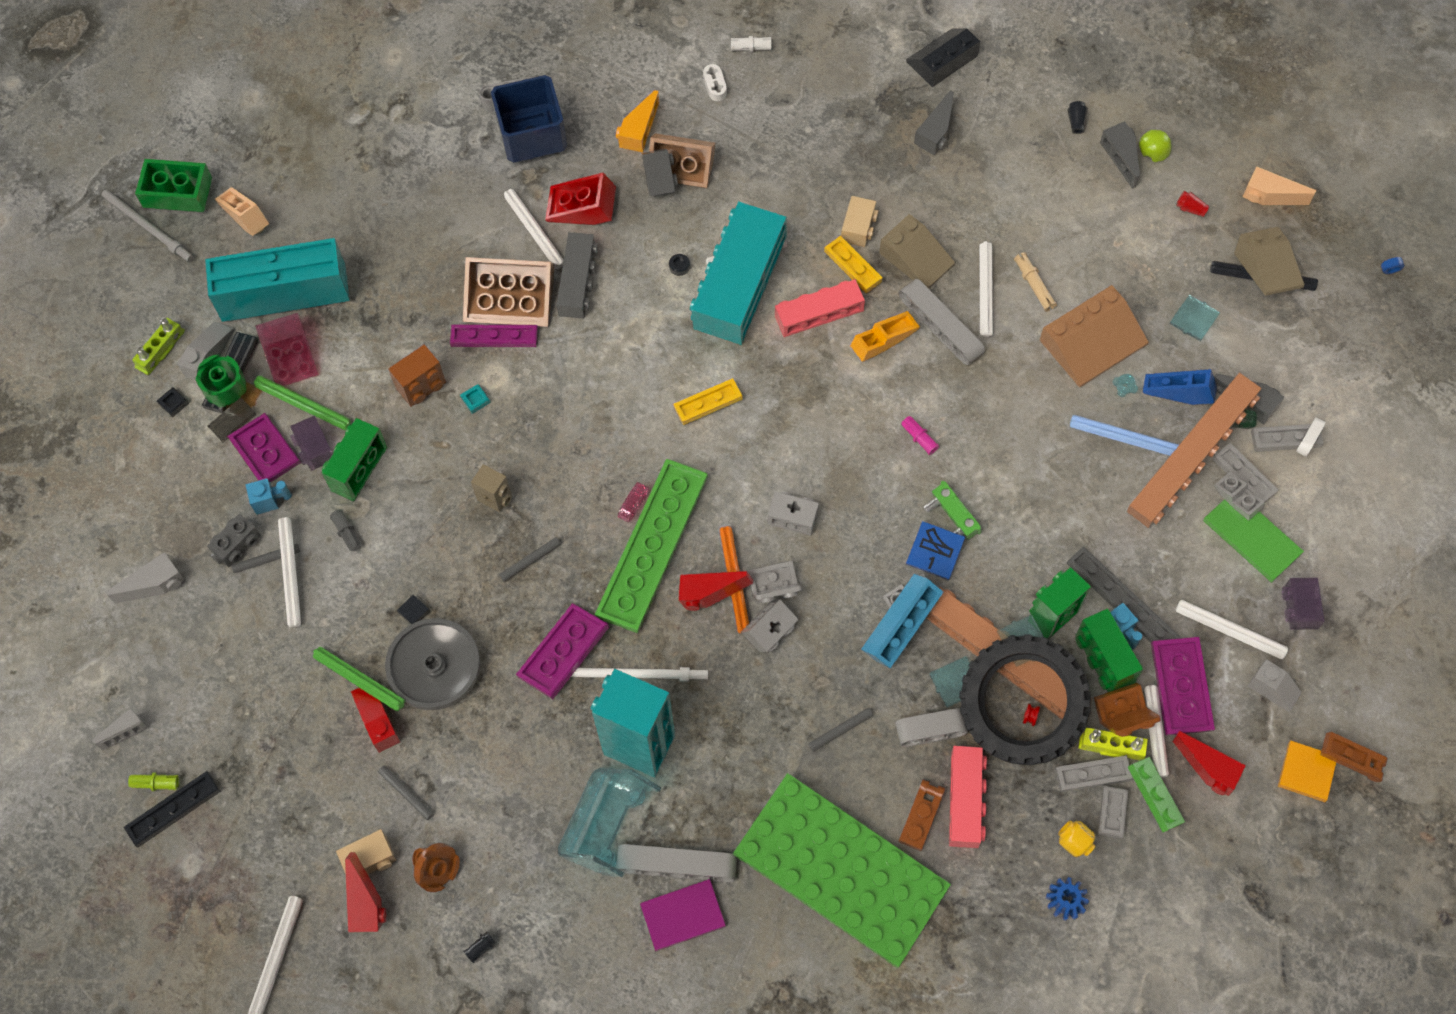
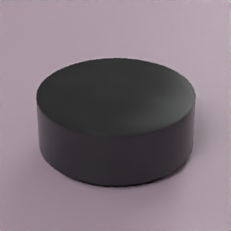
(679, 264)

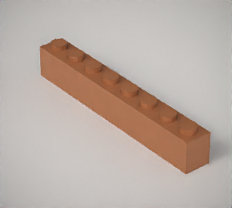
(1193, 450)
(976, 633)

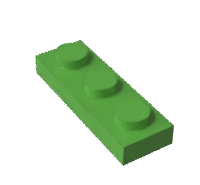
(1156, 794)

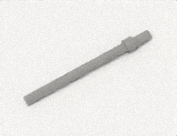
(173, 245)

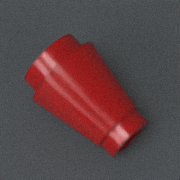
(1192, 204)

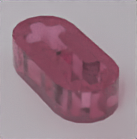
(633, 502)

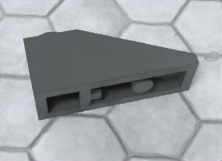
(933, 131)
(1121, 146)
(1265, 407)

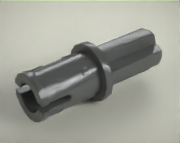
(345, 530)

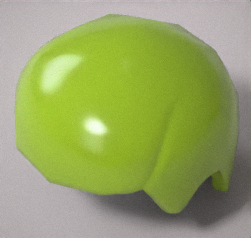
(1155, 145)

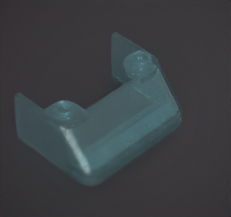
(600, 816)

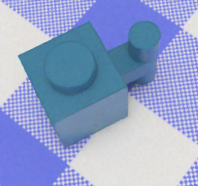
(263, 496)
(1127, 623)

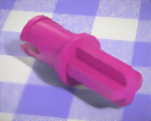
(919, 435)

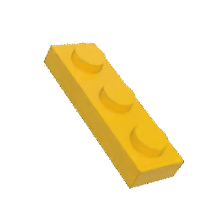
(853, 264)
(708, 401)

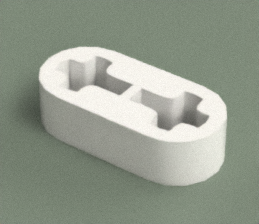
(712, 83)
(1310, 437)

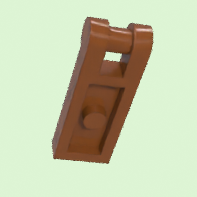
(1354, 756)
(921, 816)

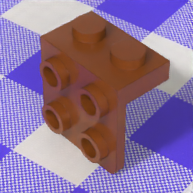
(1125, 710)

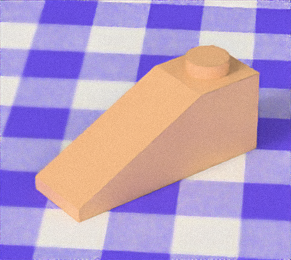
(1273, 189)
(243, 211)

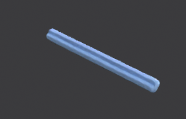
(1123, 435)

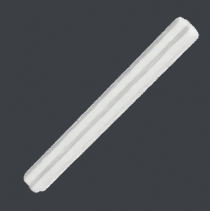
(534, 228)
(986, 290)
(289, 572)
(1232, 629)
(275, 955)

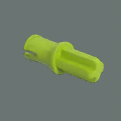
(154, 781)

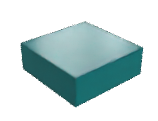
(475, 398)

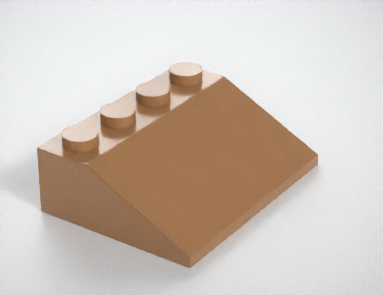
(508, 291)
(1094, 336)

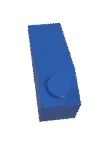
(1184, 386)

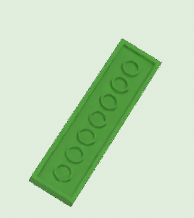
(651, 546)

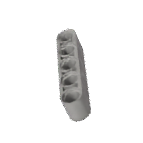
(941, 322)
(676, 863)

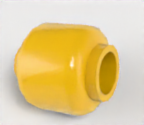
(1077, 838)

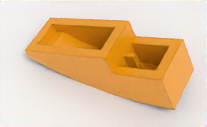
(884, 335)

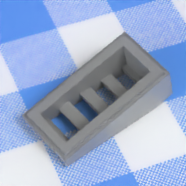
(119, 730)

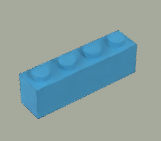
(902, 620)

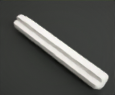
(1156, 732)

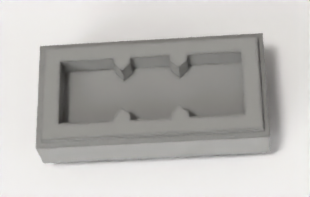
(1113, 812)

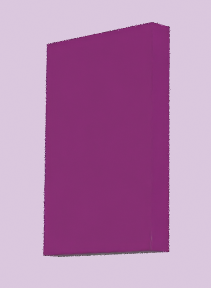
(264, 449)
(682, 915)

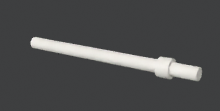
(683, 674)

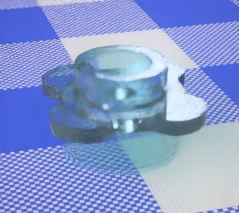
(1129, 381)

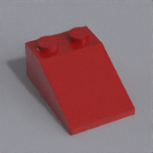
(582, 201)

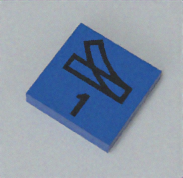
(935, 550)

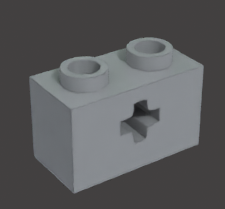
(800, 521)
(758, 629)

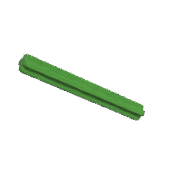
(302, 402)
(358, 678)

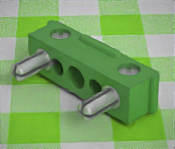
(955, 510)

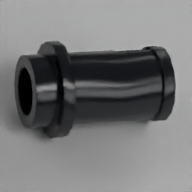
(479, 947)

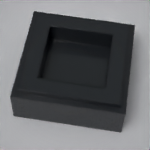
(172, 402)
(413, 610)

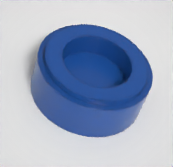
(1392, 265)

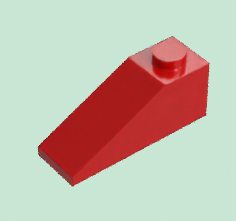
(706, 589)
(375, 720)
(1211, 765)
(363, 900)

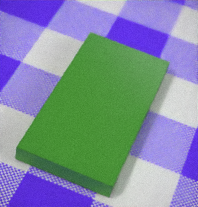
(1254, 540)

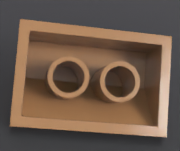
(691, 158)

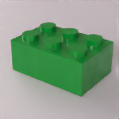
(173, 185)
(354, 459)
(1059, 601)
(1108, 651)

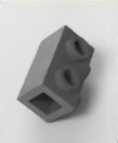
(233, 541)

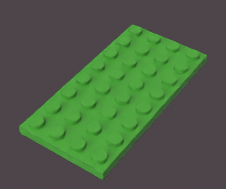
(842, 870)

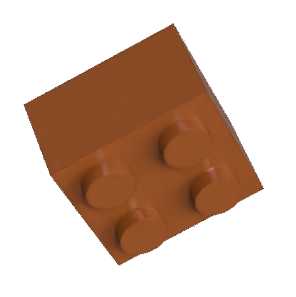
(417, 375)

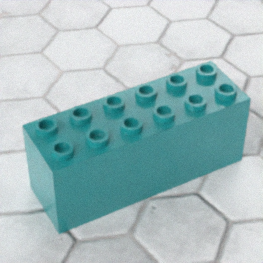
(738, 272)
(277, 279)
(634, 722)

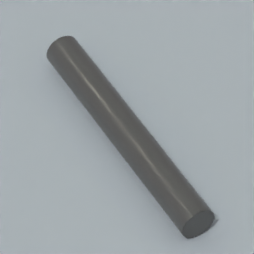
(534, 556)
(259, 560)
(840, 729)
(405, 792)

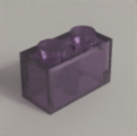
(312, 443)
(1303, 603)

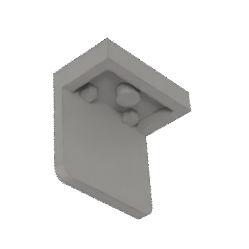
(774, 581)

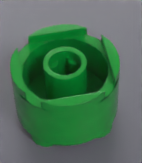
(221, 380)

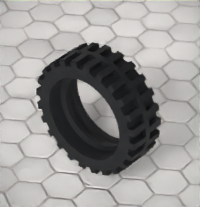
(1028, 648)

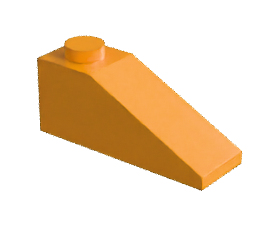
(638, 123)

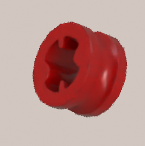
(1031, 714)

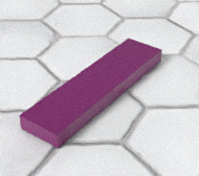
(493, 335)

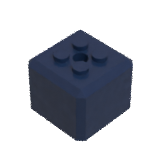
(529, 118)

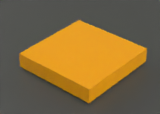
(1306, 772)

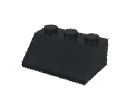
(945, 55)

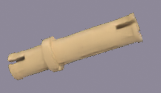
(1030, 274)

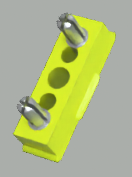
(1091, 742)

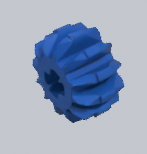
(1069, 890)

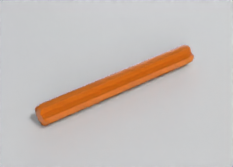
(732, 566)

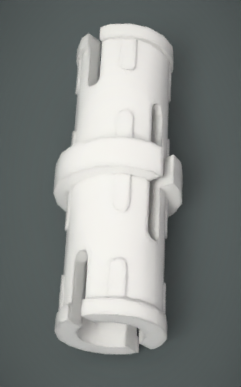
(750, 44)

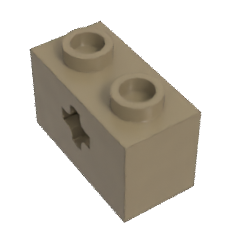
(491, 488)

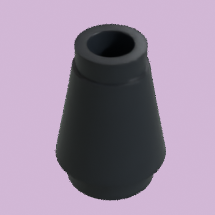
(1077, 115)

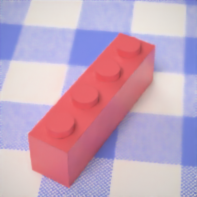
(819, 308)
(966, 797)

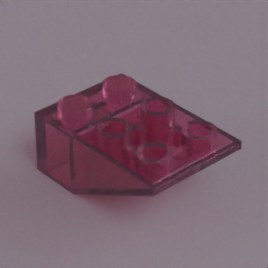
(287, 349)

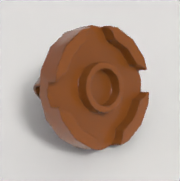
(435, 866)

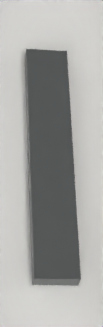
(1116, 593)

